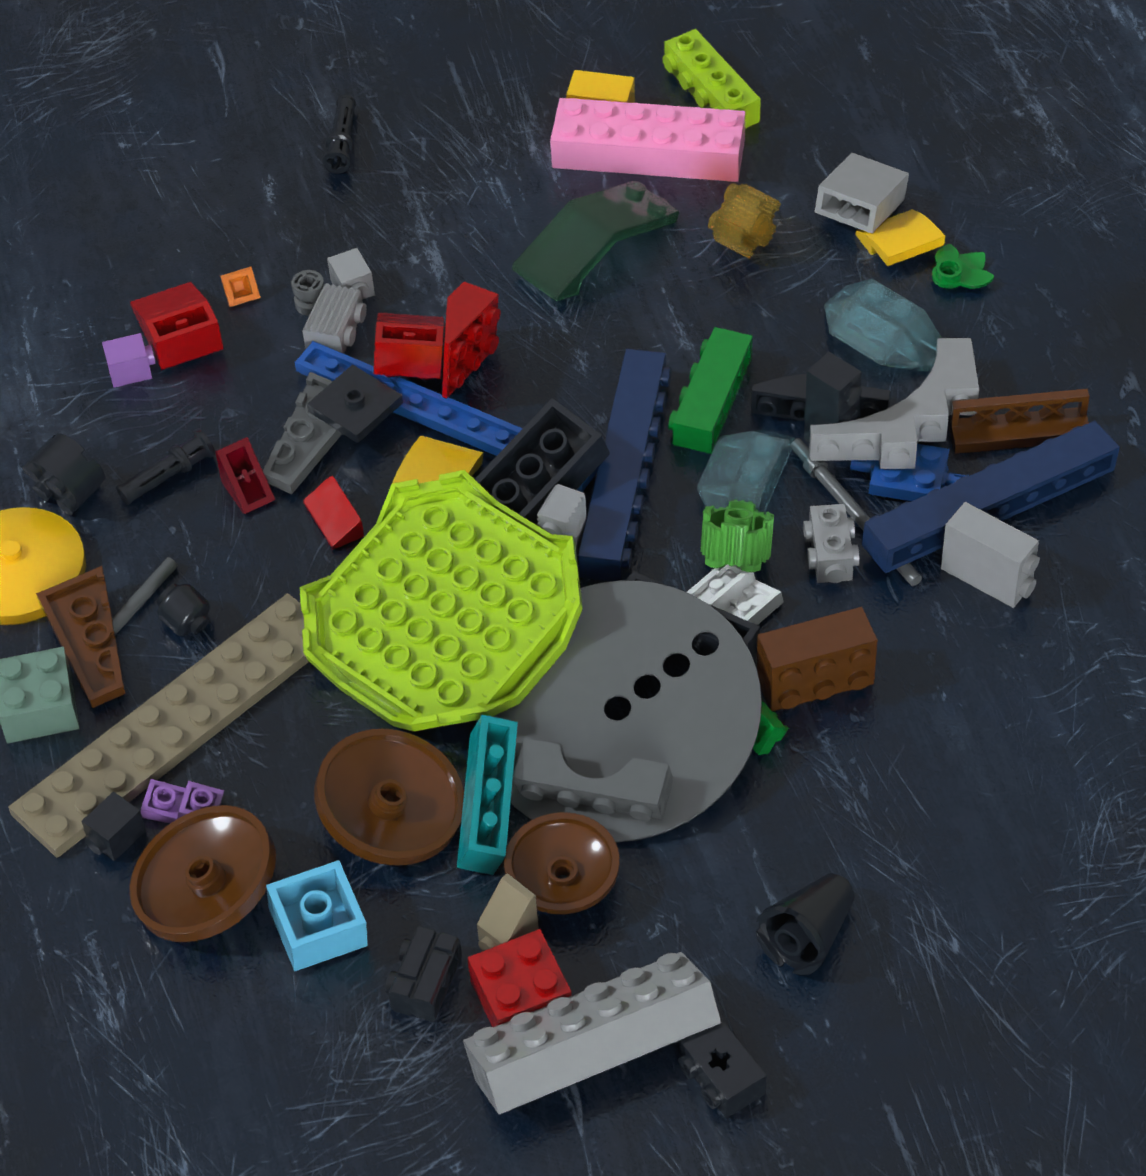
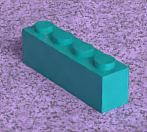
(487, 795)

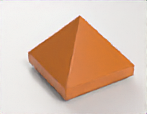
(240, 286)

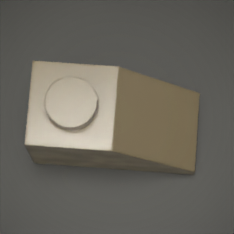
(507, 914)

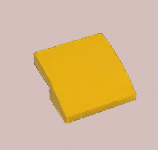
(902, 237)
(433, 457)

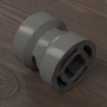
(306, 288)

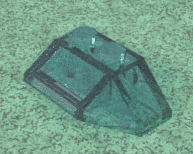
(882, 326)
(744, 468)

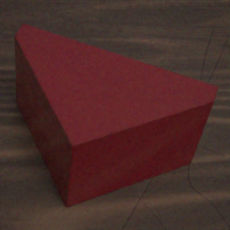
(243, 476)

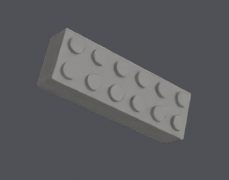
(591, 1031)

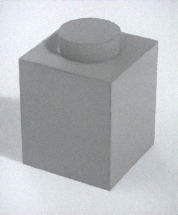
(351, 271)

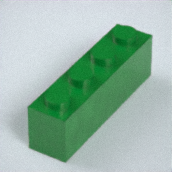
(711, 390)

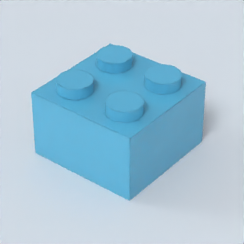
(317, 915)

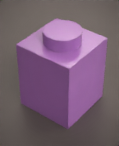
(128, 359)

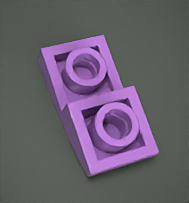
(169, 802)

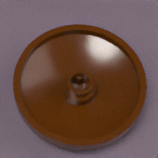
(389, 797)
(202, 873)

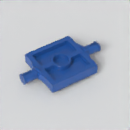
(910, 484)

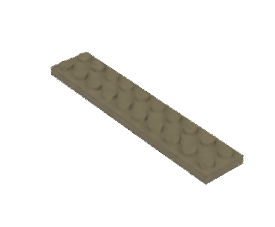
(166, 726)

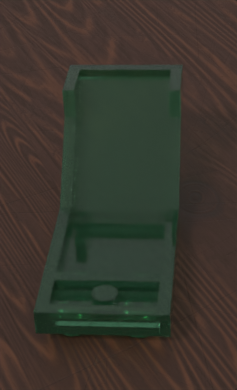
(586, 232)

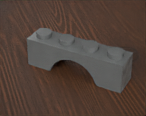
(636, 789)

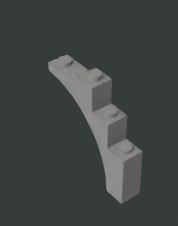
(921, 417)

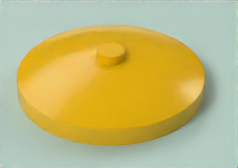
(35, 555)

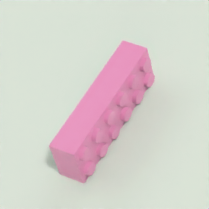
(648, 139)

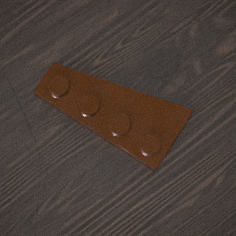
(85, 628)

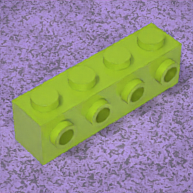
(709, 76)

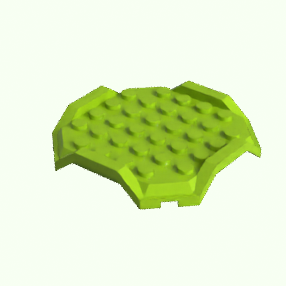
(443, 607)

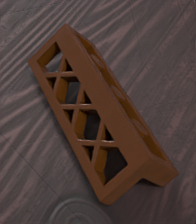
(1018, 426)

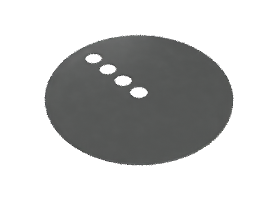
(695, 723)

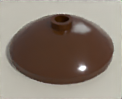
(564, 846)

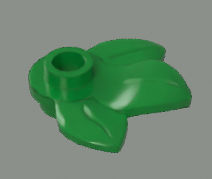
(960, 269)

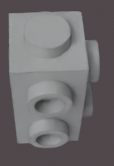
(831, 544)

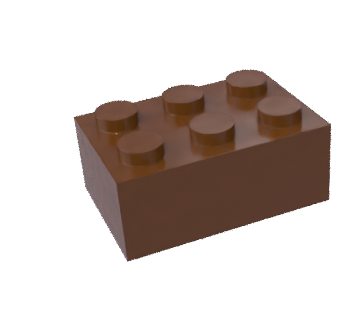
(816, 659)

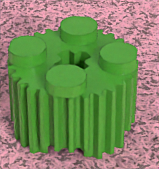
(736, 536)

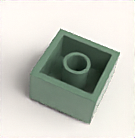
(37, 695)

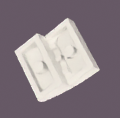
(738, 593)

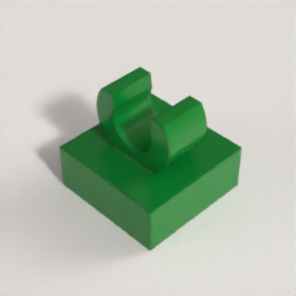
(769, 732)

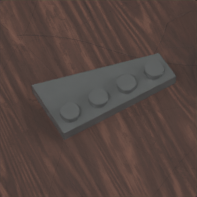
(303, 441)

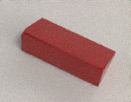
(334, 514)

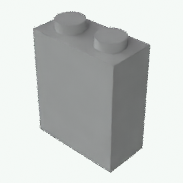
(861, 193)
(990, 555)

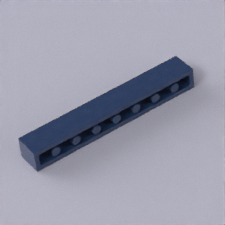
(624, 473)
(999, 490)

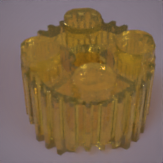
(744, 219)

